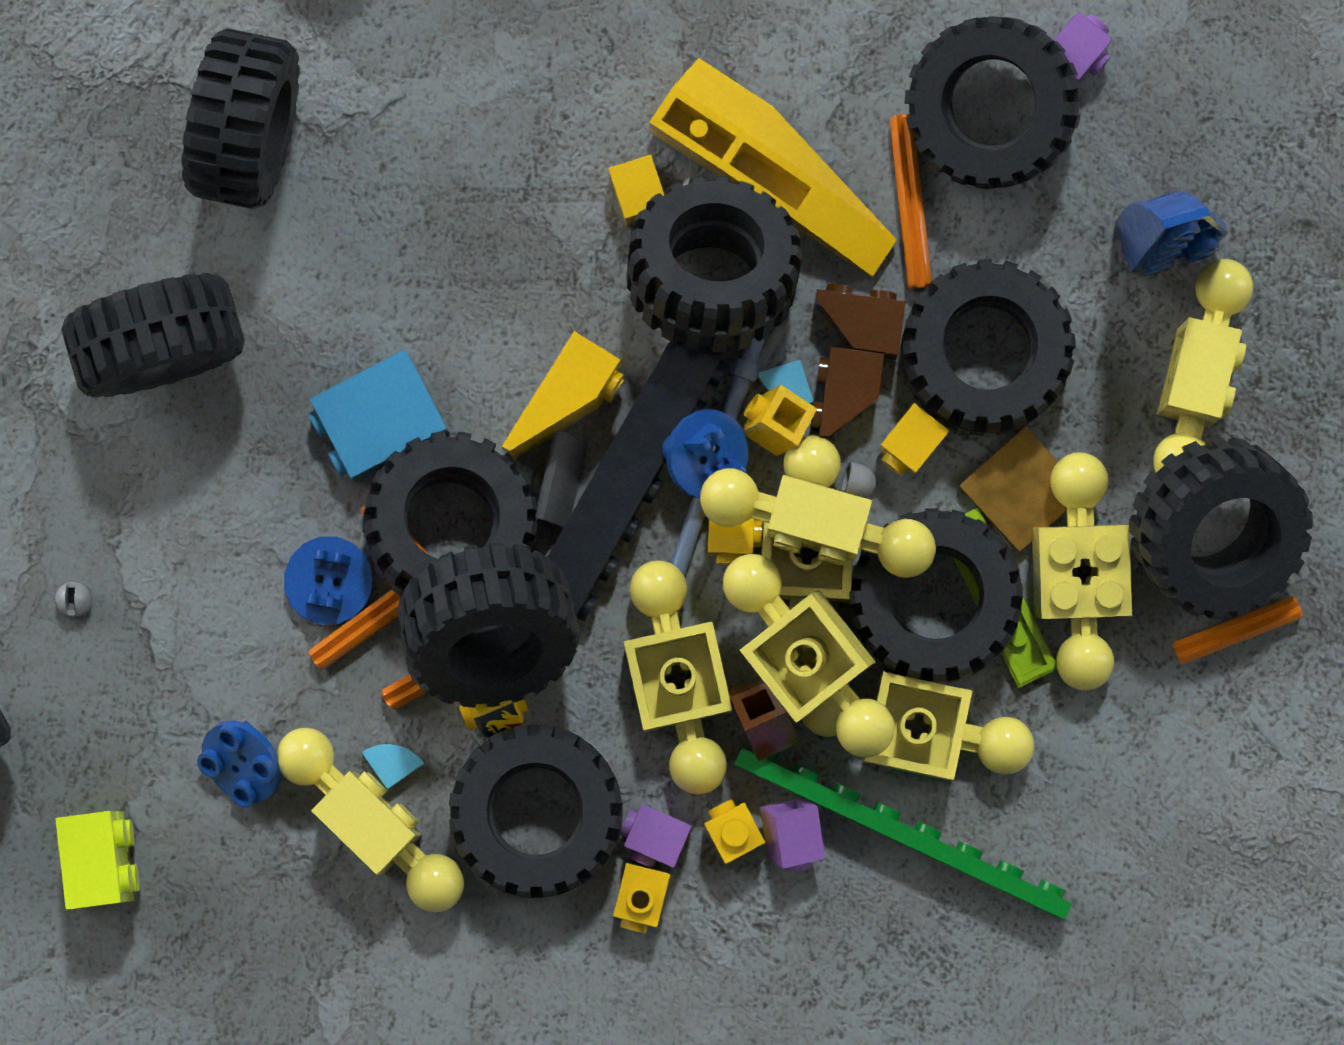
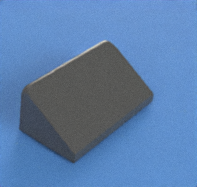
(561, 479)

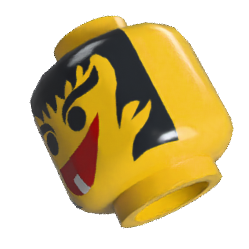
(494, 719)

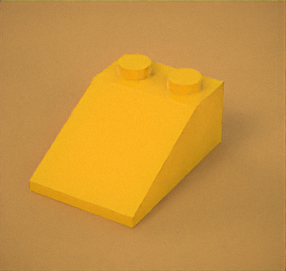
(568, 393)

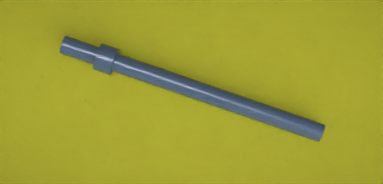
(743, 372)

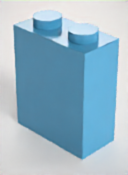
(375, 415)

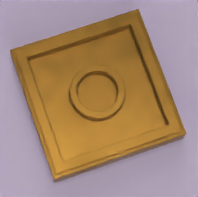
(1016, 489)

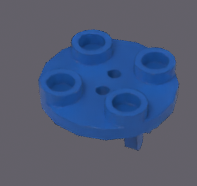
(695, 438)
(324, 601)
(240, 762)

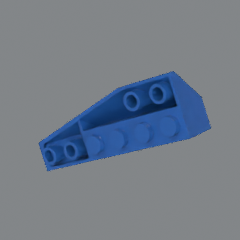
(1168, 229)

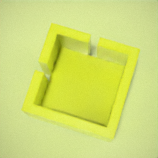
(96, 859)

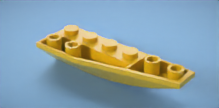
(751, 142)

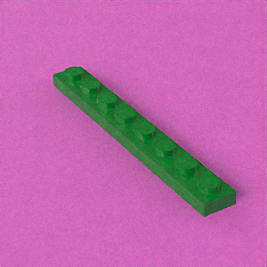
(921, 838)

